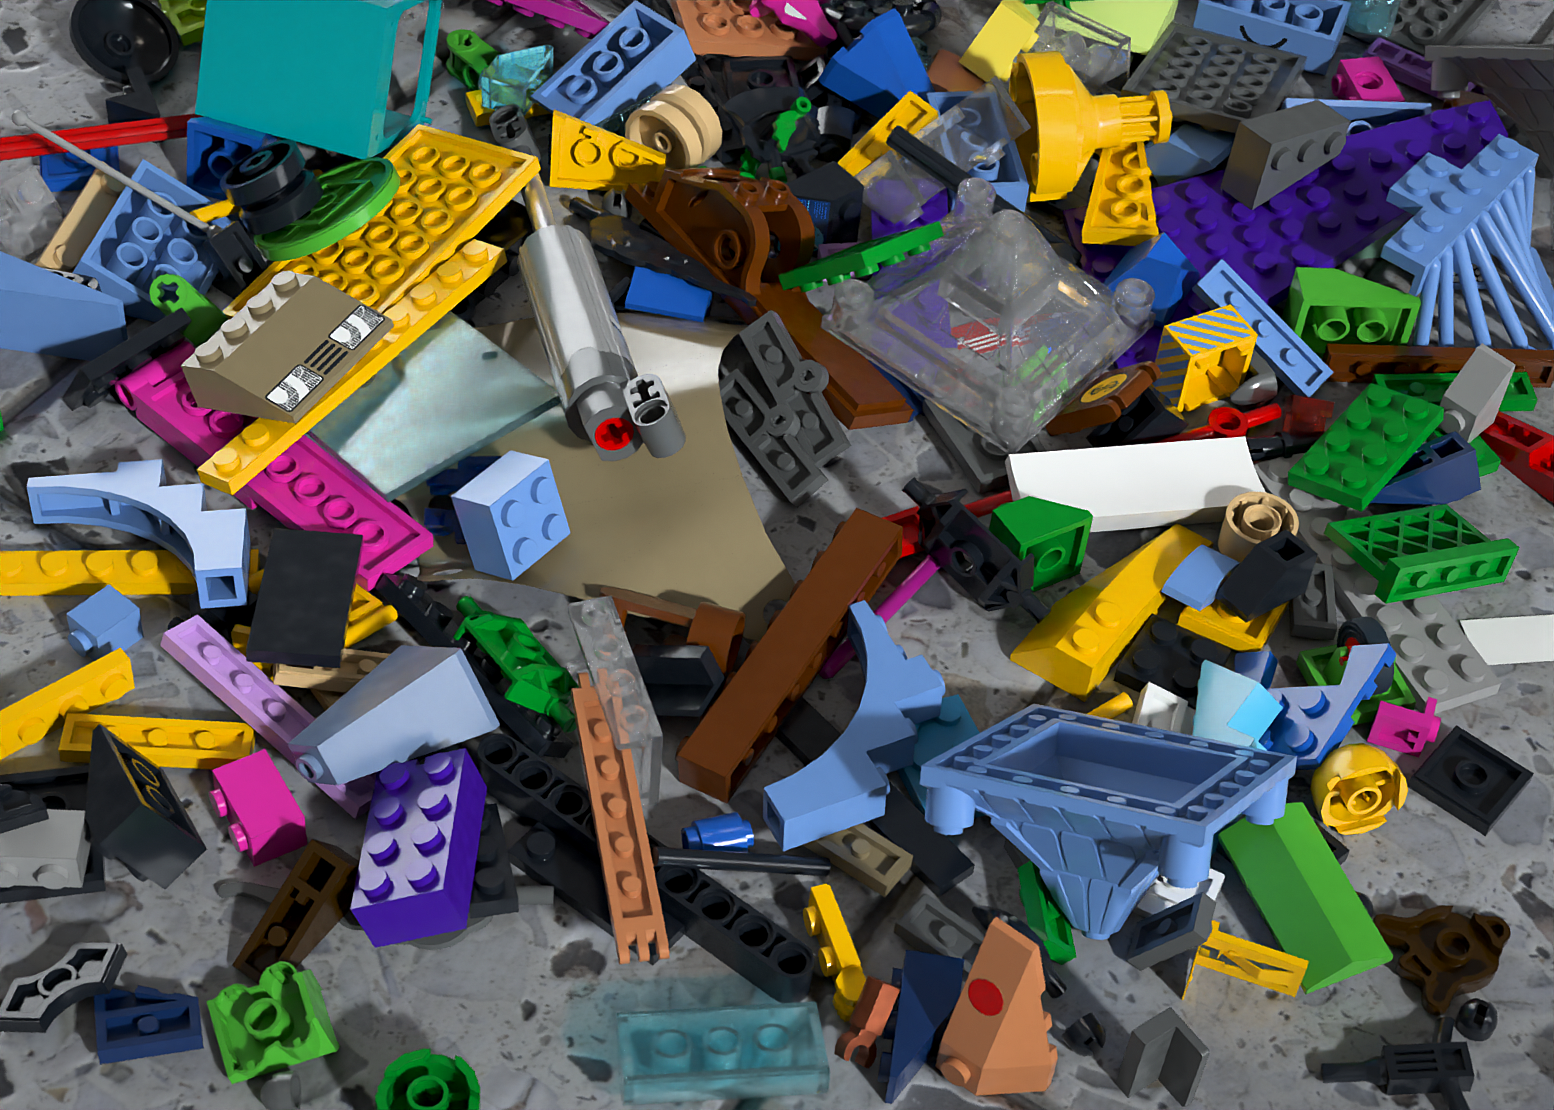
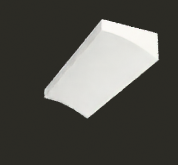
(1140, 482)

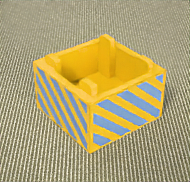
(1204, 357)

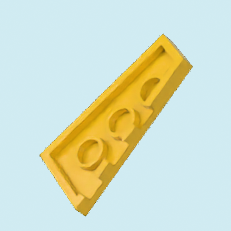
(1121, 199)

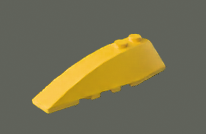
(1104, 616)

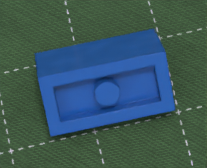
(668, 295)

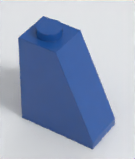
(878, 67)

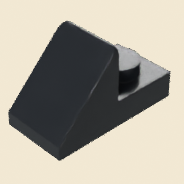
(136, 101)
(235, 258)

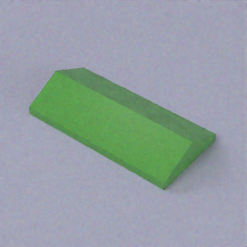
(1305, 897)

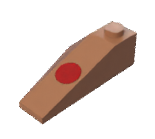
(999, 1024)

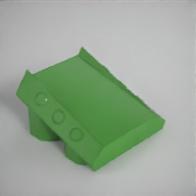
(271, 1023)

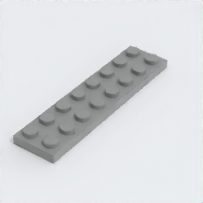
(1428, 643)

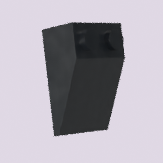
(137, 812)

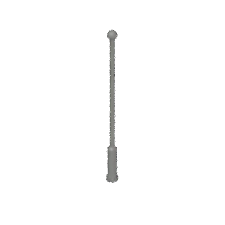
(21, 118)

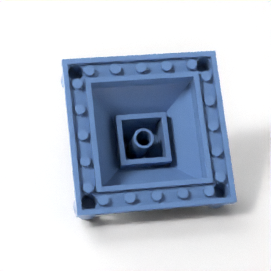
(1103, 803)

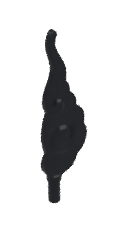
(629, 244)

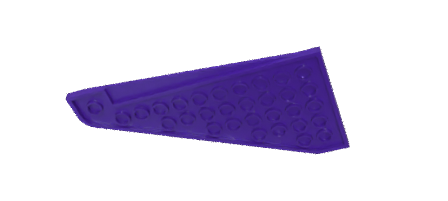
(1305, 225)

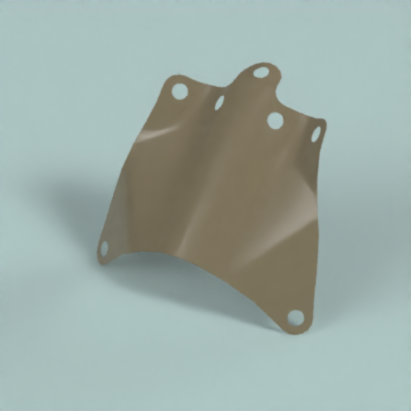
(641, 522)

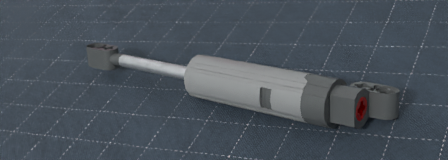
(580, 328)

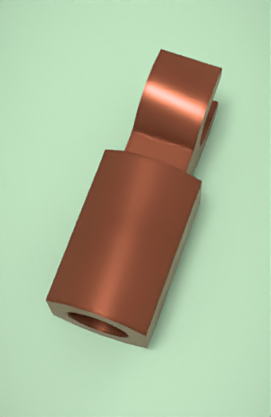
(867, 1021)

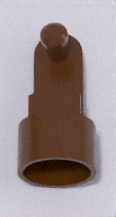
(709, 623)

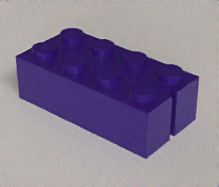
(420, 849)

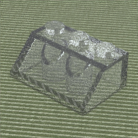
(1090, 48)

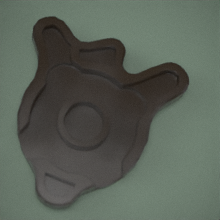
(1445, 952)

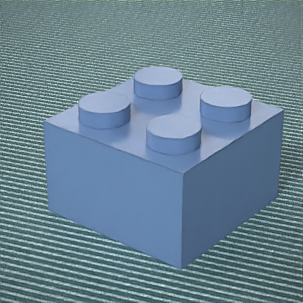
(511, 514)

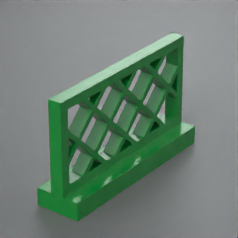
(1424, 569)

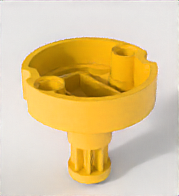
(1073, 123)

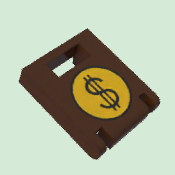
(1104, 398)

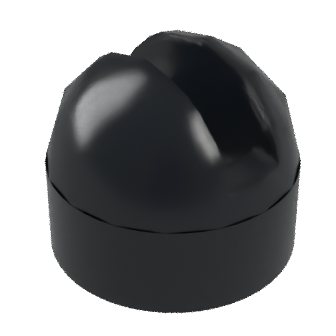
(1466, 1015)
(1083, 1033)

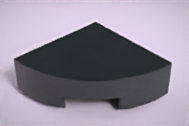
(19, 809)

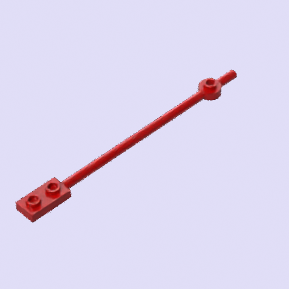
(1221, 423)

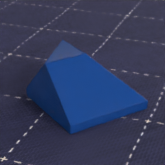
(1163, 268)

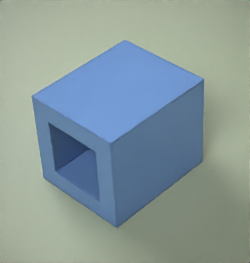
(104, 624)

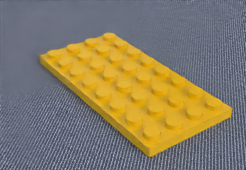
(442, 202)

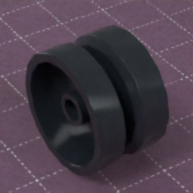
(271, 187)

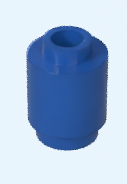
(719, 833)

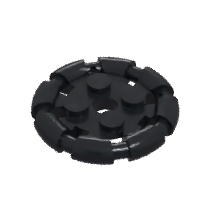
(917, 15)

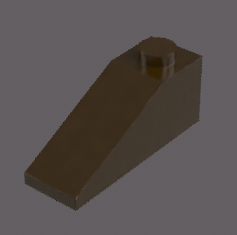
(303, 910)

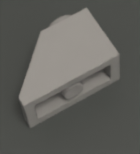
(1476, 393)

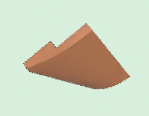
(950, 75)

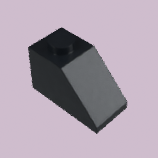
(1144, 421)

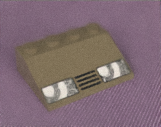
(283, 349)

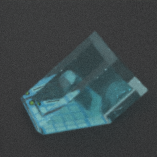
(516, 77)

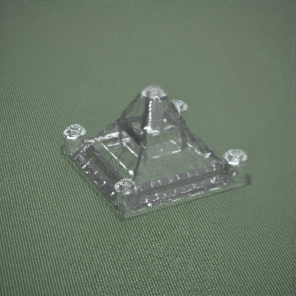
(991, 321)

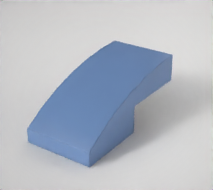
(1199, 577)

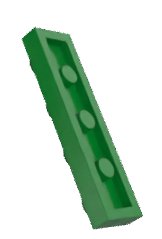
(1432, 386)

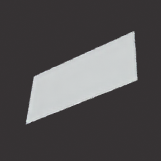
(1512, 638)

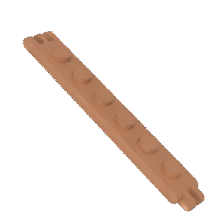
(619, 832)

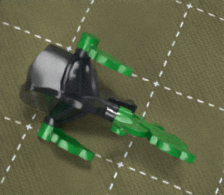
(776, 130)

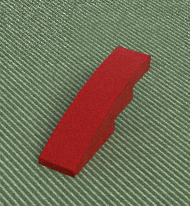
(1524, 452)

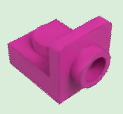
(1404, 728)

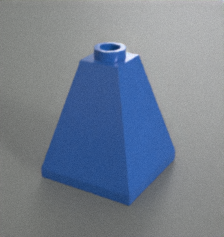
(214, 149)

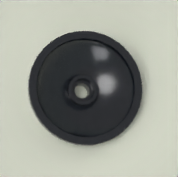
(124, 37)

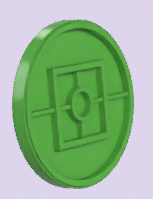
(349, 200)

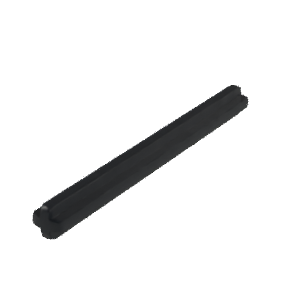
(952, 175)

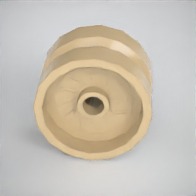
(678, 125)

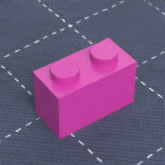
(258, 807)

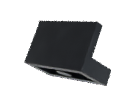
(679, 677)

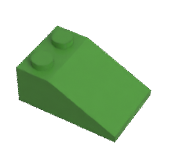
(1347, 309)

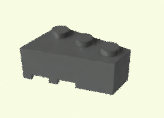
(1281, 150)

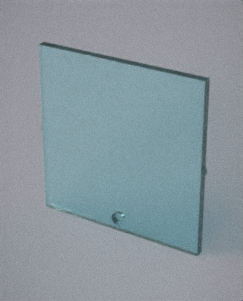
(432, 408)

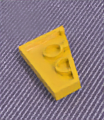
(597, 158)

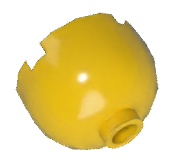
(1357, 788)

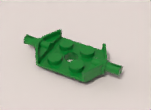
(534, 673)

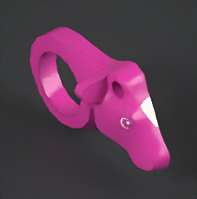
(799, 14)

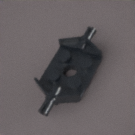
(995, 575)

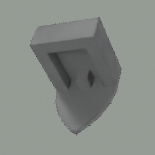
(1259, 383)

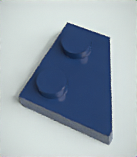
(145, 1024)

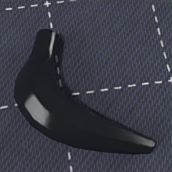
(985, 915)

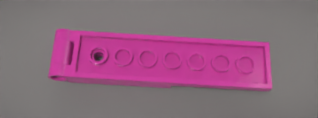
(299, 488)

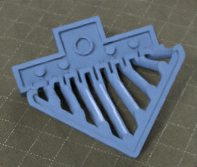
(1461, 221)

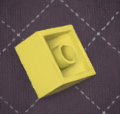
(1000, 40)

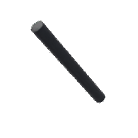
(740, 861)

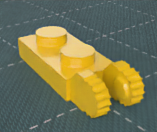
(837, 950)

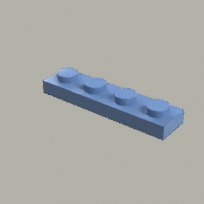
(1276, 342)

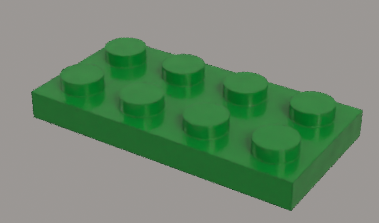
(1365, 446)

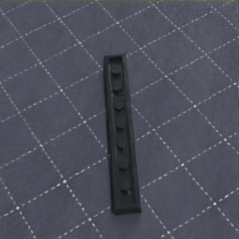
(935, 857)

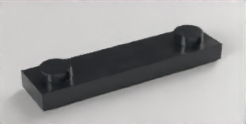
(575, 880)

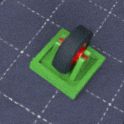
(1327, 665)

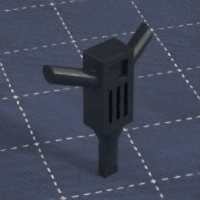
(1415, 1068)

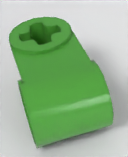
(468, 57)
(204, 313)

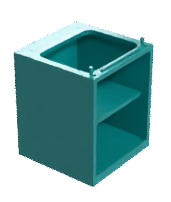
(311, 70)

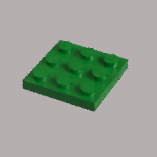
(862, 258)

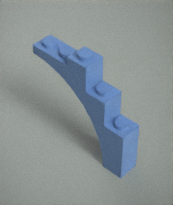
(175, 517)
(850, 778)

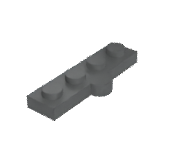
(796, 385)
(771, 438)

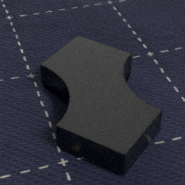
(82, 973)

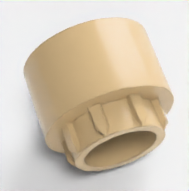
(1253, 519)

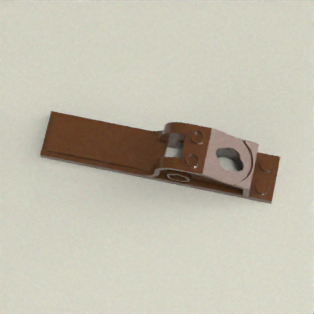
(720, 209)

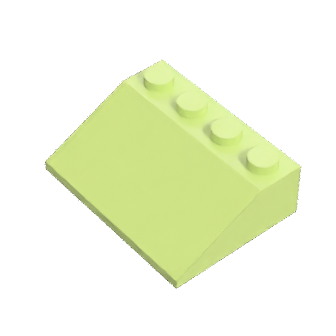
(1138, 19)

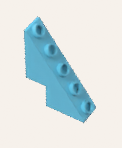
(1232, 711)

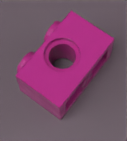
(1364, 81)

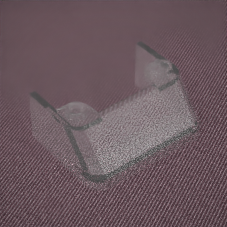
(964, 135)

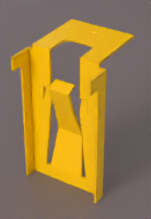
(1238, 949)

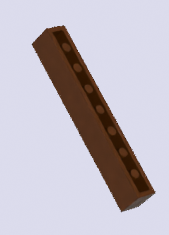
(788, 656)

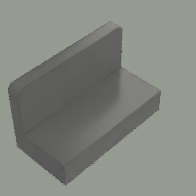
(1163, 1052)

